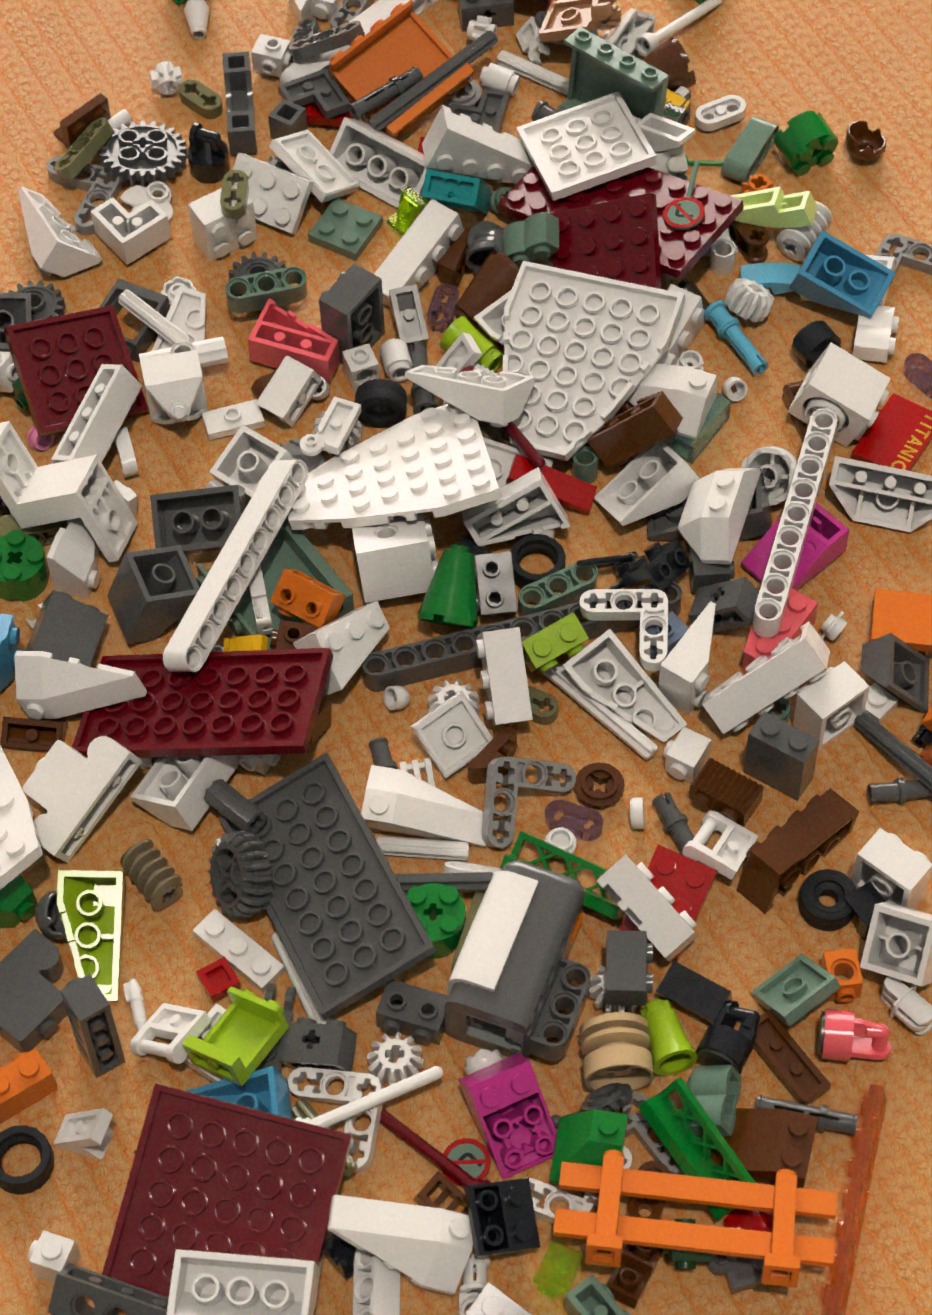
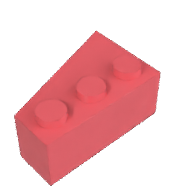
(283, 335)
(798, 612)

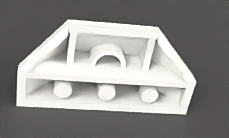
(632, 25)
(882, 494)
(717, 513)

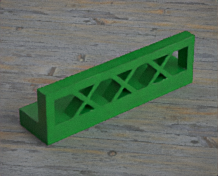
(593, 900)
(689, 1151)

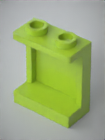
(239, 1037)

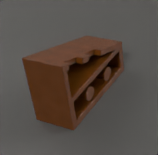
(636, 429)

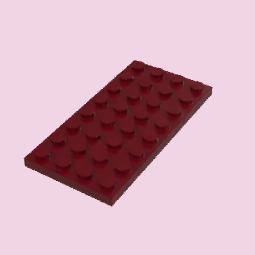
(677, 248)
(229, 707)

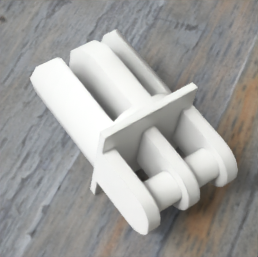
(907, 1005)

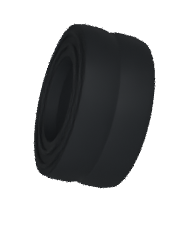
(381, 403)
(821, 916)

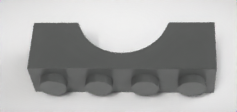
(239, 103)

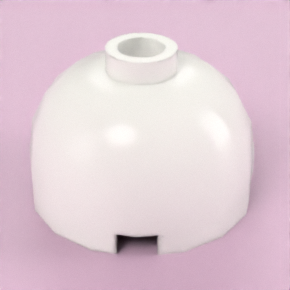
(777, 469)

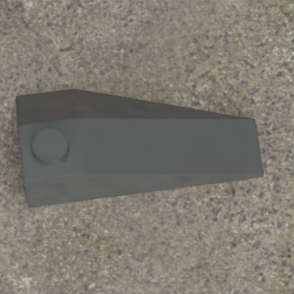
(758, 521)

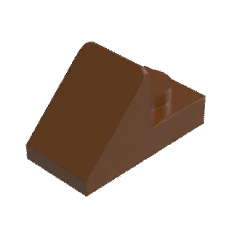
(502, 745)

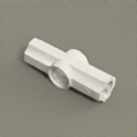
(209, 351)

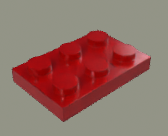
(685, 881)

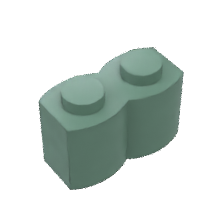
(531, 238)
(718, 1093)

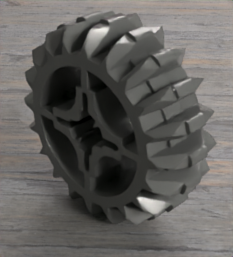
(240, 874)

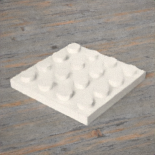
(586, 145)

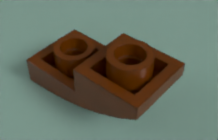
(634, 1273)

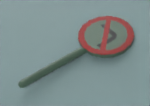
(685, 211)
(470, 1156)

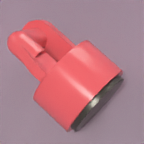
(847, 1037)

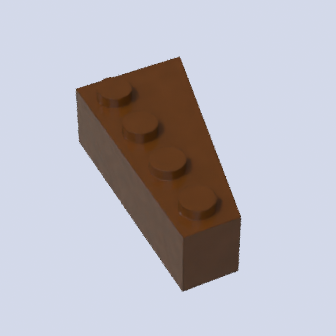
(795, 848)

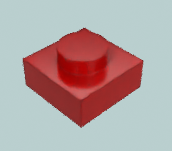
(217, 979)

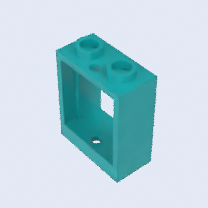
(457, 191)

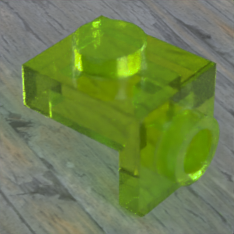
(409, 208)
(558, 1269)

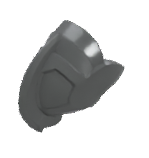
(481, 241)

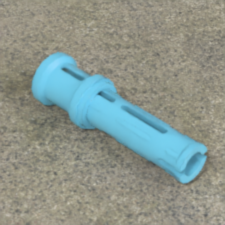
(729, 329)

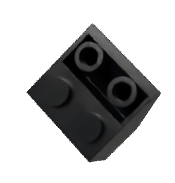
(502, 1217)

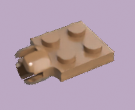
(568, 15)

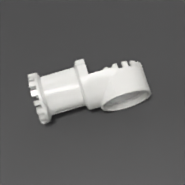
(471, 1289)

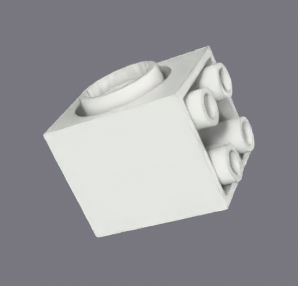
(844, 386)
(395, 558)

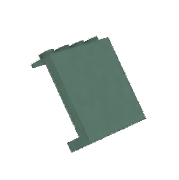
(604, 68)
(287, 551)

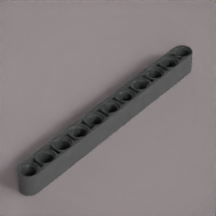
(453, 660)

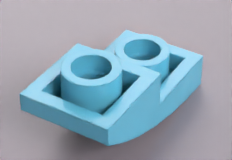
(771, 275)

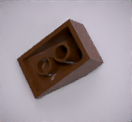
(771, 1142)

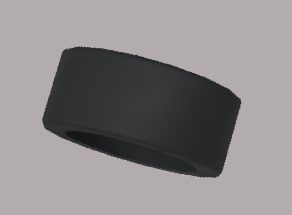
(535, 544)
(41, 1174)

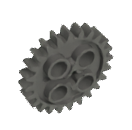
(143, 153)

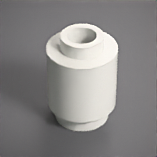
(500, 79)
(395, 359)

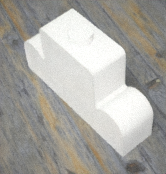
(77, 791)

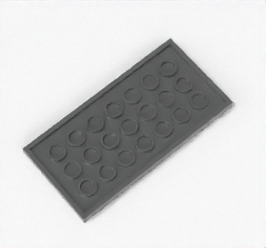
(334, 890)

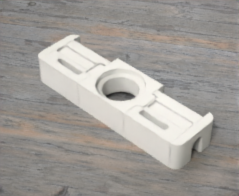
(260, 603)

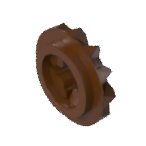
(601, 774)

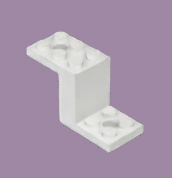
(63, 493)

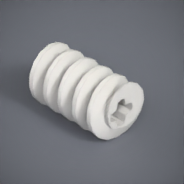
(798, 241)

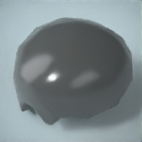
(49, 918)

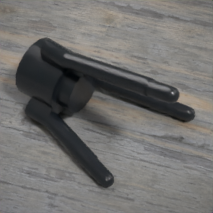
(619, 565)

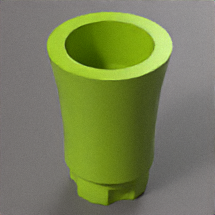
(490, 357)
(668, 1041)

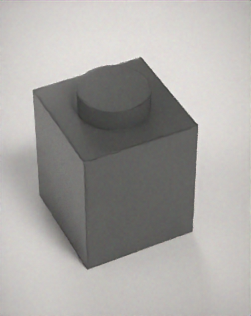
(287, 119)

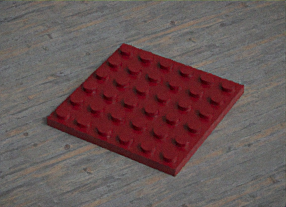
(223, 1184)

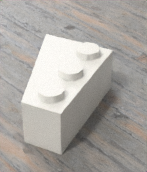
(525, 508)
(350, 640)
(504, 676)
(649, 906)

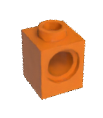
(844, 963)

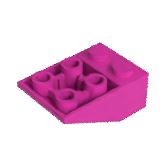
(823, 544)
(510, 1114)

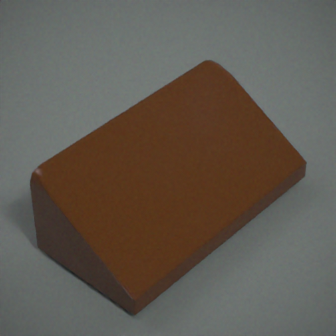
(31, 733)

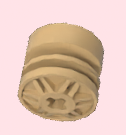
(616, 1050)

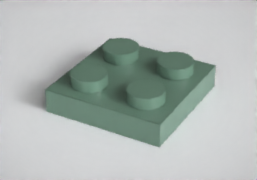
(345, 229)
(796, 989)

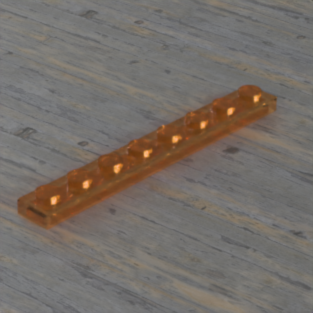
(855, 1201)

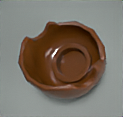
(863, 142)

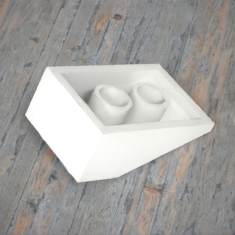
(647, 485)
(686, 667)

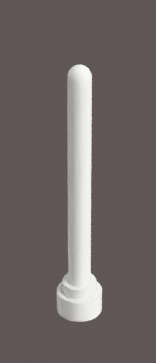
(649, 41)
(376, 1098)

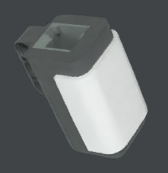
(518, 966)

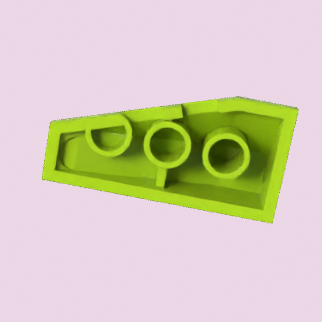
(93, 923)

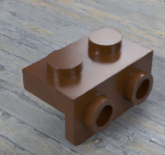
(75, 123)

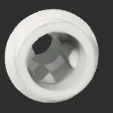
(197, 17)

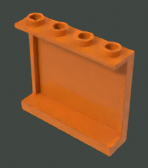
(390, 51)

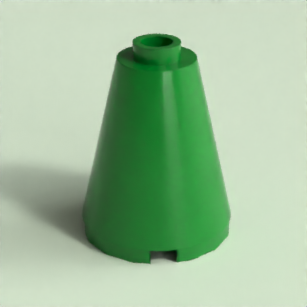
(452, 590)

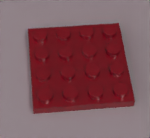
(612, 240)
(60, 360)

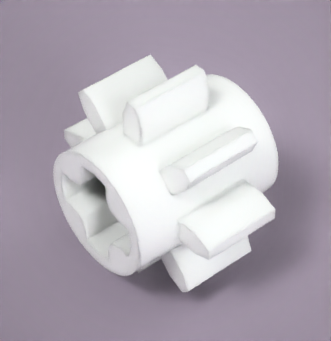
(479, 27)
(166, 78)

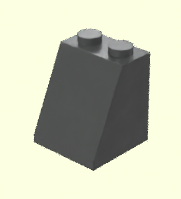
(151, 592)

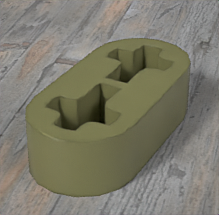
(203, 96)
(239, 194)
(539, 700)

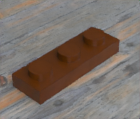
(789, 1060)

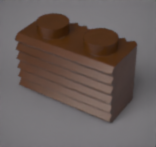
(726, 792)

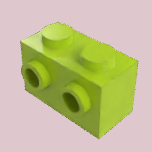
(553, 641)

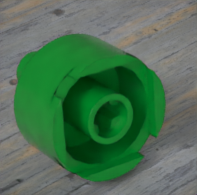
(806, 142)
(22, 567)
(441, 914)

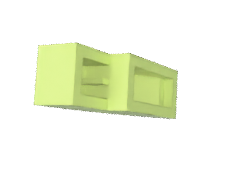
(777, 210)

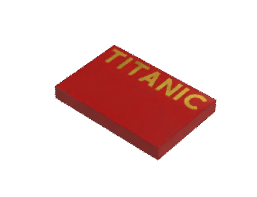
(896, 435)

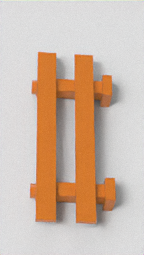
(608, 1230)

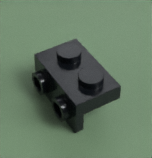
(659, 564)

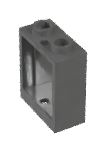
(156, 300)

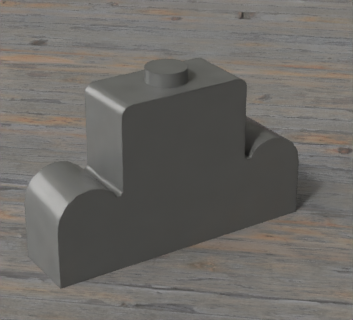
(28, 999)

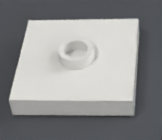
(452, 734)

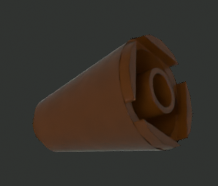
(672, 60)
(488, 285)

